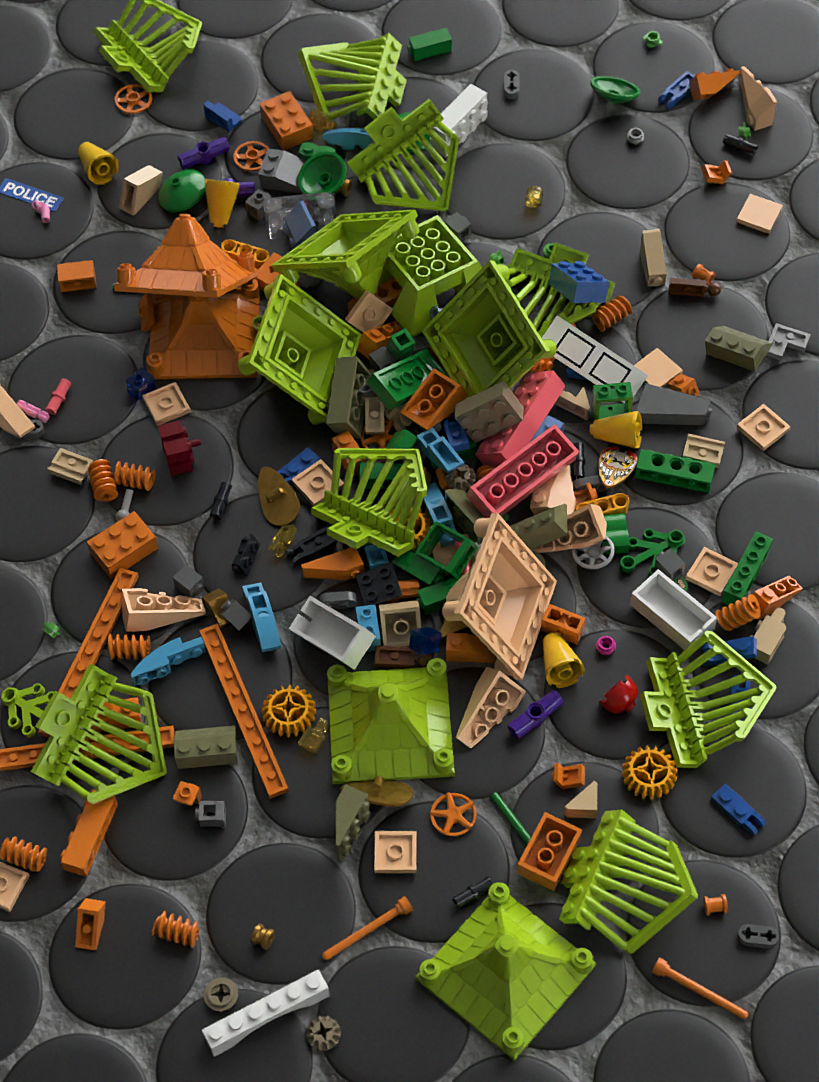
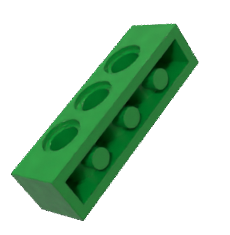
(682, 477)
(747, 568)

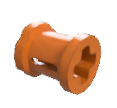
(703, 274)
(715, 904)

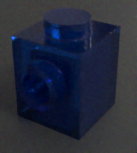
(140, 383)
(425, 640)

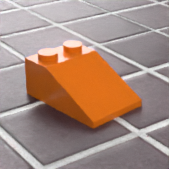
(434, 400)

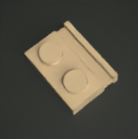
(704, 449)
(70, 466)

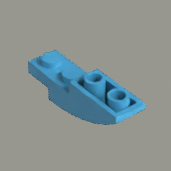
(348, 138)
(437, 510)
(262, 617)
(158, 662)

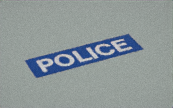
(30, 194)

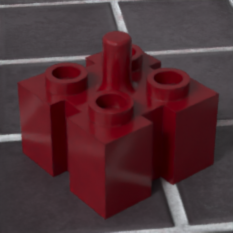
(177, 447)

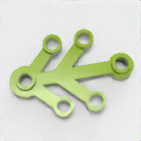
(28, 707)

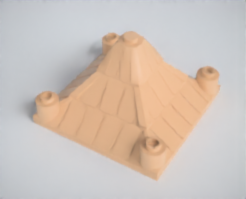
(502, 596)

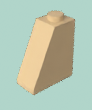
(139, 189)
(653, 257)

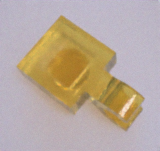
(320, 120)
(284, 536)
(314, 738)

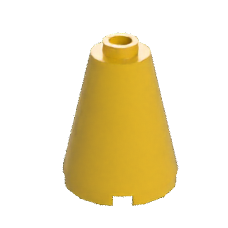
(97, 163)
(220, 200)
(619, 429)
(560, 662)

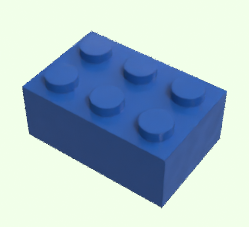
(578, 282)

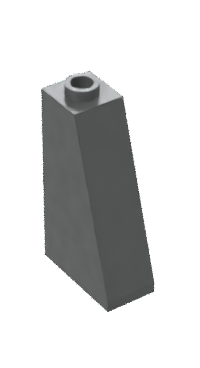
(672, 407)

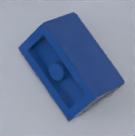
(221, 115)

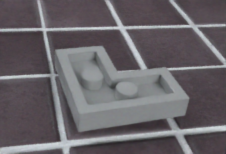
(786, 337)

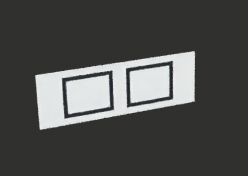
(591, 358)

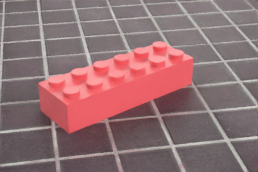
(537, 395)
(523, 473)

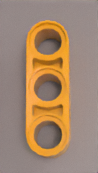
(234, 248)
(610, 504)

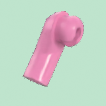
(42, 209)

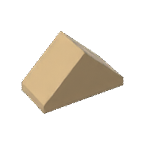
(584, 804)

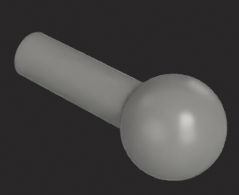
(125, 506)

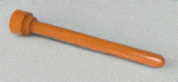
(402, 907)
(662, 968)

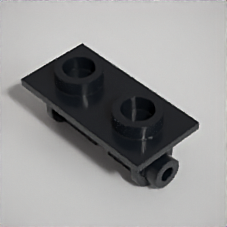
(248, 548)

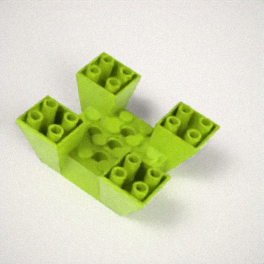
(425, 269)

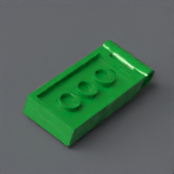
(401, 380)

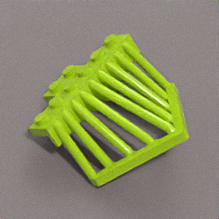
(142, 62)
(378, 76)
(392, 138)
(539, 268)
(360, 523)
(674, 709)
(71, 721)
(594, 866)

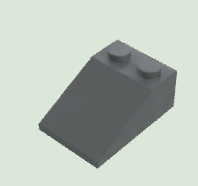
(280, 171)

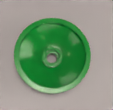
(614, 89)
(322, 173)
(181, 190)

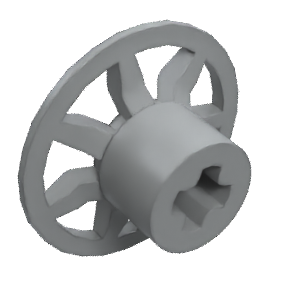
(594, 555)

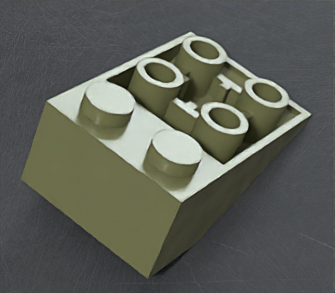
(351, 812)

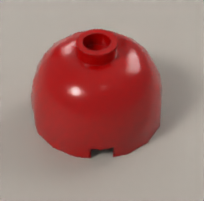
(620, 696)

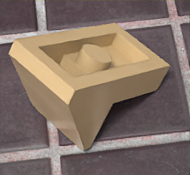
(577, 405)
(374, 415)

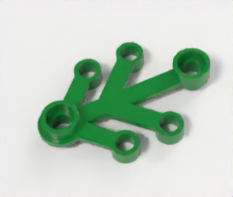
(653, 549)

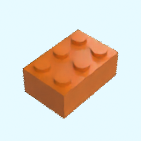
(286, 120)
(122, 544)
(549, 851)

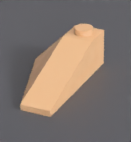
(758, 101)
(12, 417)
(555, 493)
(584, 529)
(149, 611)
(490, 702)

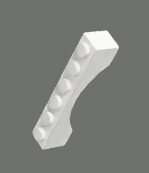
(238, 1025)

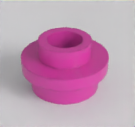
(605, 640)

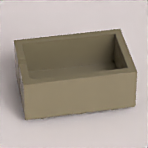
(489, 412)

